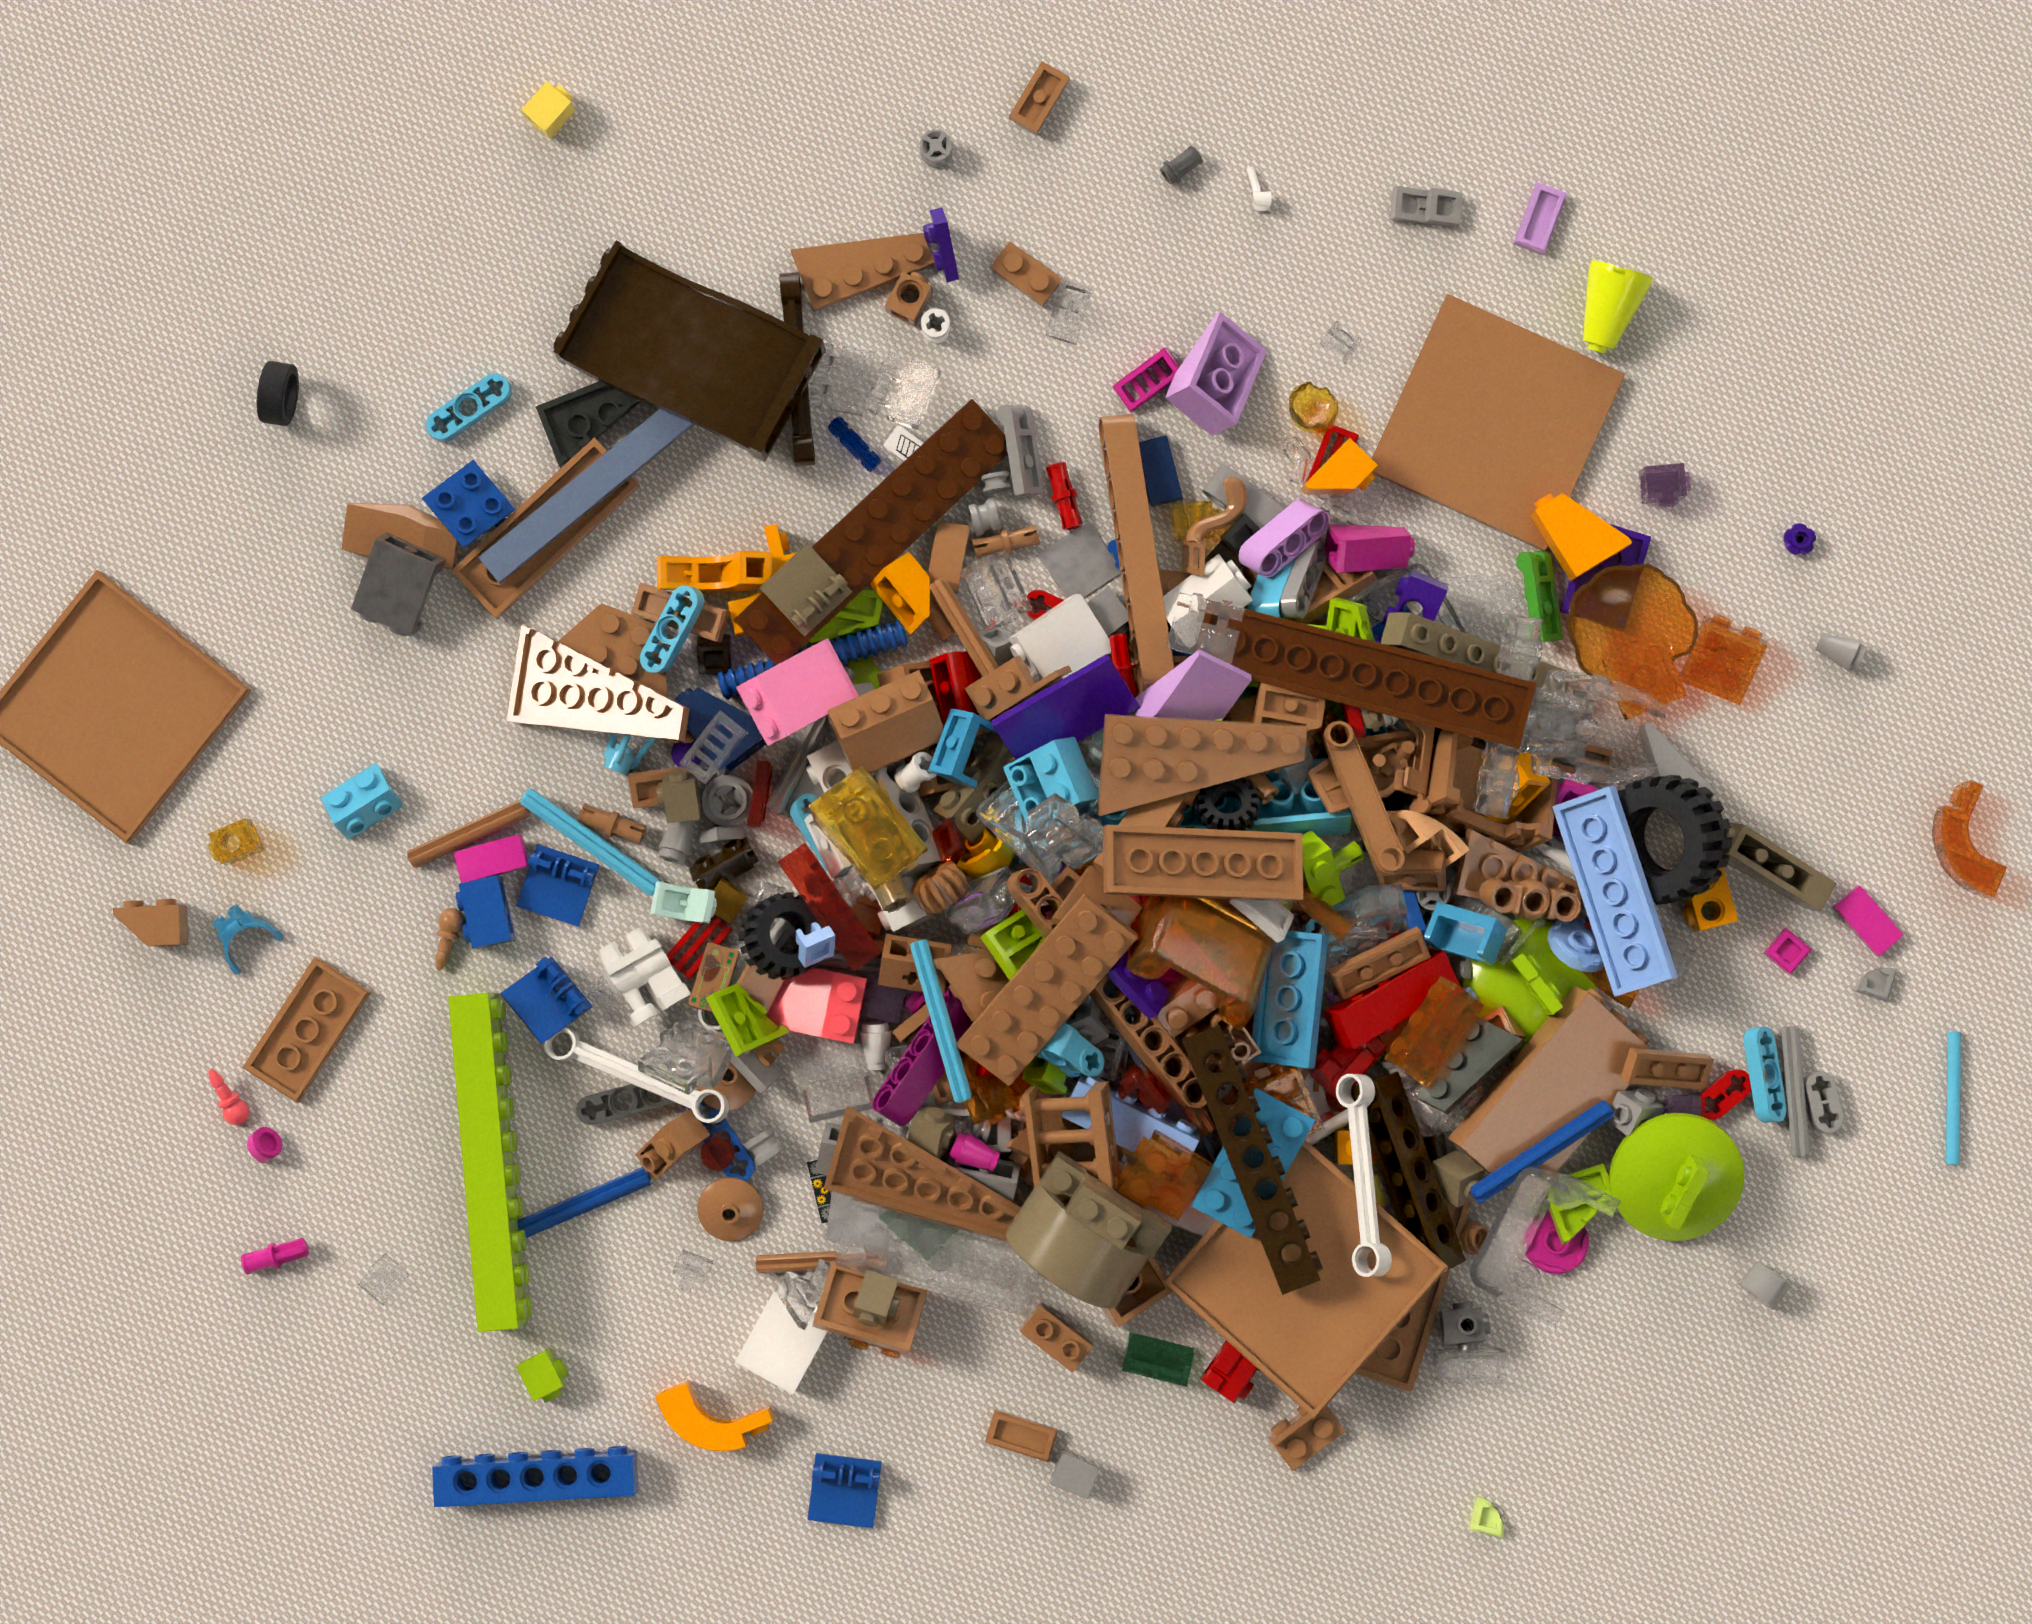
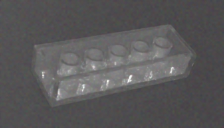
(935, 1257)

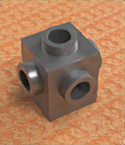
(1451, 1326)

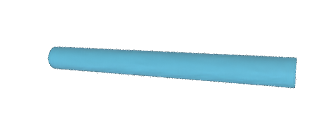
(1953, 1098)

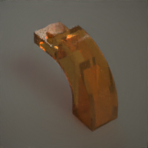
(1955, 848)

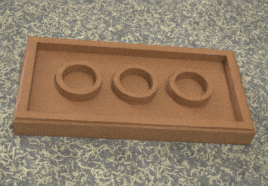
(306, 1029)

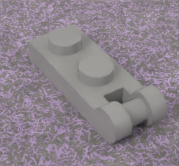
(1021, 449)

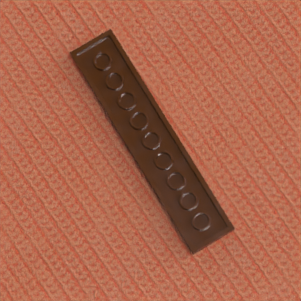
(889, 520)
(1382, 678)

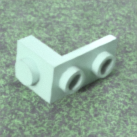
(683, 902)

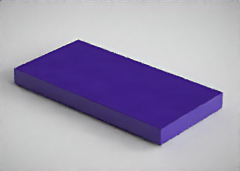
(1067, 708)

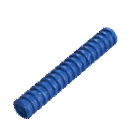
(846, 649)

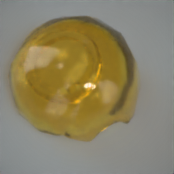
(1313, 408)

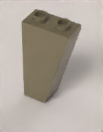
(1777, 868)

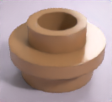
(1473, 1237)

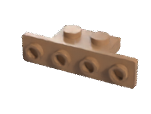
(1007, 688)

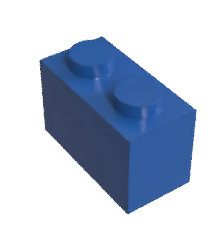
(485, 912)

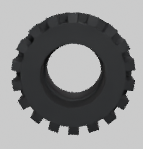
(758, 940)

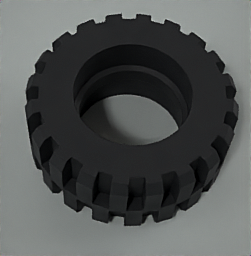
(1701, 828)

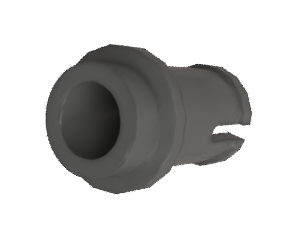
(1179, 166)

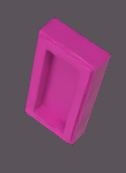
(1868, 920)

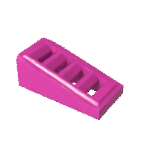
(1165, 355)

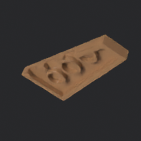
(1493, 860)

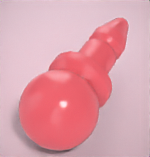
(234, 1110)

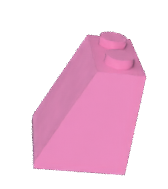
(797, 691)

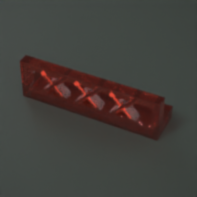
(829, 906)

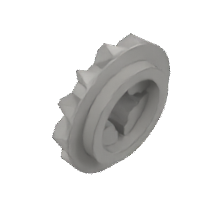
(723, 786)

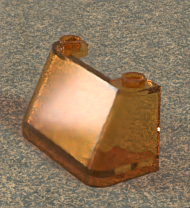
(1206, 946)

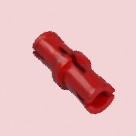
(1064, 496)

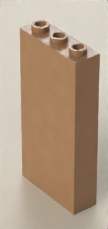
(1550, 1082)

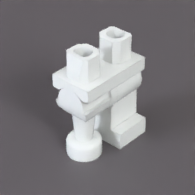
(642, 966)

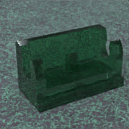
(1157, 1359)

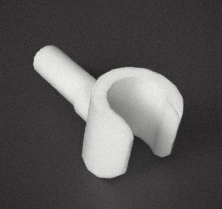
(1260, 200)

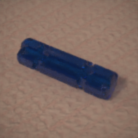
(854, 444)

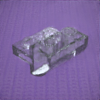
(687, 1058)

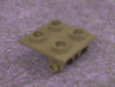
(806, 589)

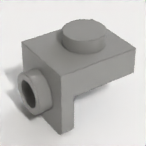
(1632, 1107)

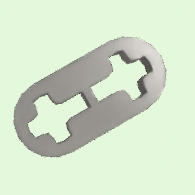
(1831, 1101)

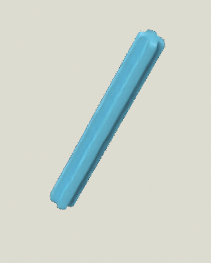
(589, 841)
(940, 1021)

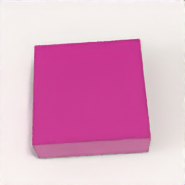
(1787, 951)

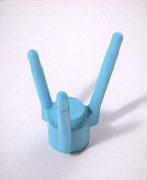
(620, 757)

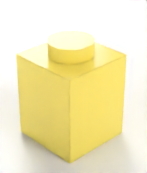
(549, 109)

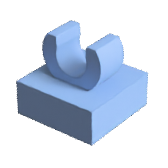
(816, 945)

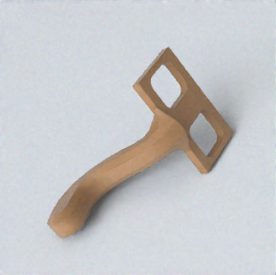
(1236, 499)

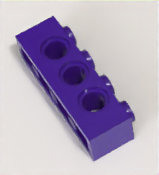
(1420, 589)

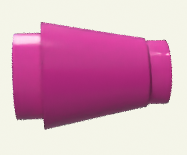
(973, 1152)

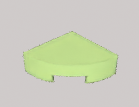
(1486, 1518)

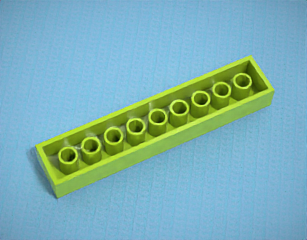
(489, 1161)

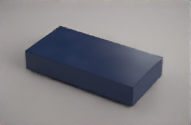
(1159, 471)

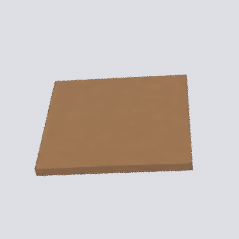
(1494, 419)
(115, 707)
(1321, 1332)

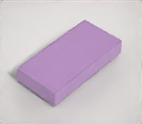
(1540, 218)

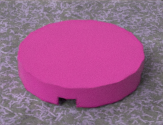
(1548, 1252)

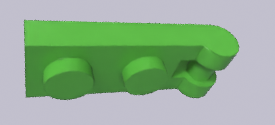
(1541, 592)

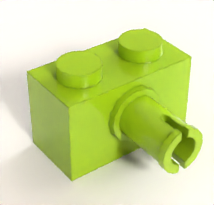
(1323, 867)

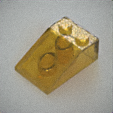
(867, 828)

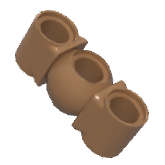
(1544, 899)

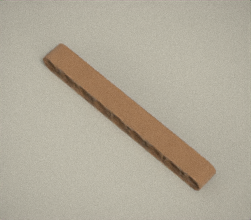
(1135, 548)
(1115, 1006)

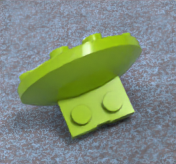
(1529, 984)
(1677, 1177)

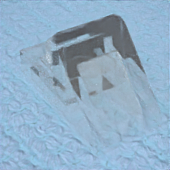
(802, 1294)

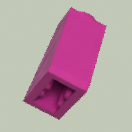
(1367, 547)

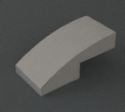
(1426, 206)

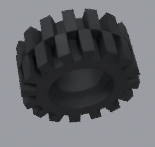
(1229, 821)

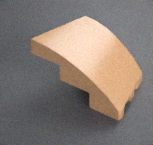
(1422, 832)

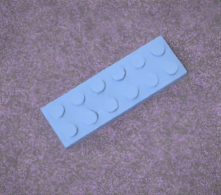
(1614, 891)

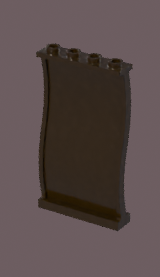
(689, 350)

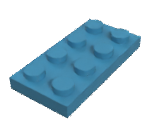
(1291, 1001)
(1220, 1192)

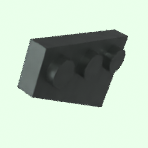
(581, 416)
(1471, 1060)

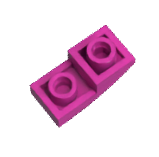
(491, 858)

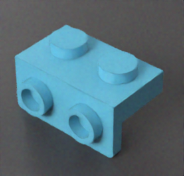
(361, 801)

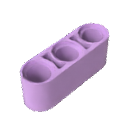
(1284, 538)

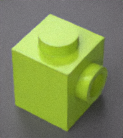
(543, 1375)

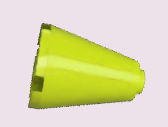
(1611, 303)

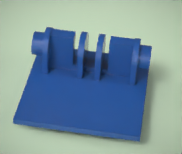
(468, 504)
(557, 885)
(546, 999)
(844, 1490)

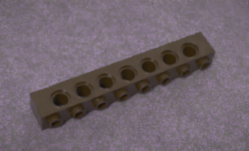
(1288, 1274)

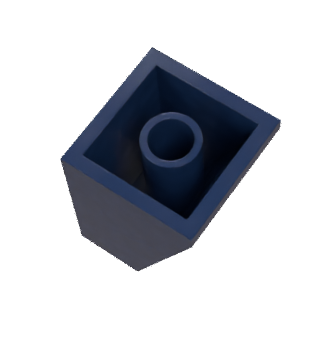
(703, 709)

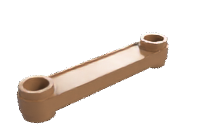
(1363, 798)

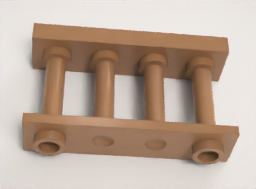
(1099, 1135)

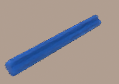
(1542, 1151)
(585, 1202)

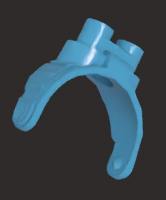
(235, 922)

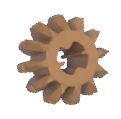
(939, 887)

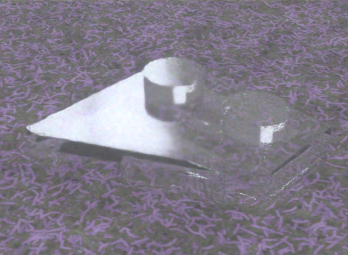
(1480, 599)

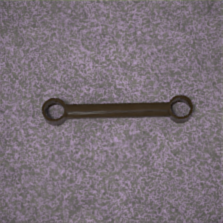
(801, 416)

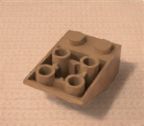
(1196, 1008)

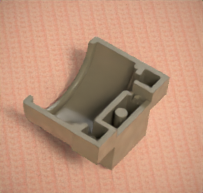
(1085, 1242)

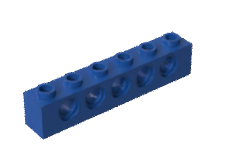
(450, 1490)

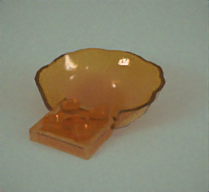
(1632, 630)

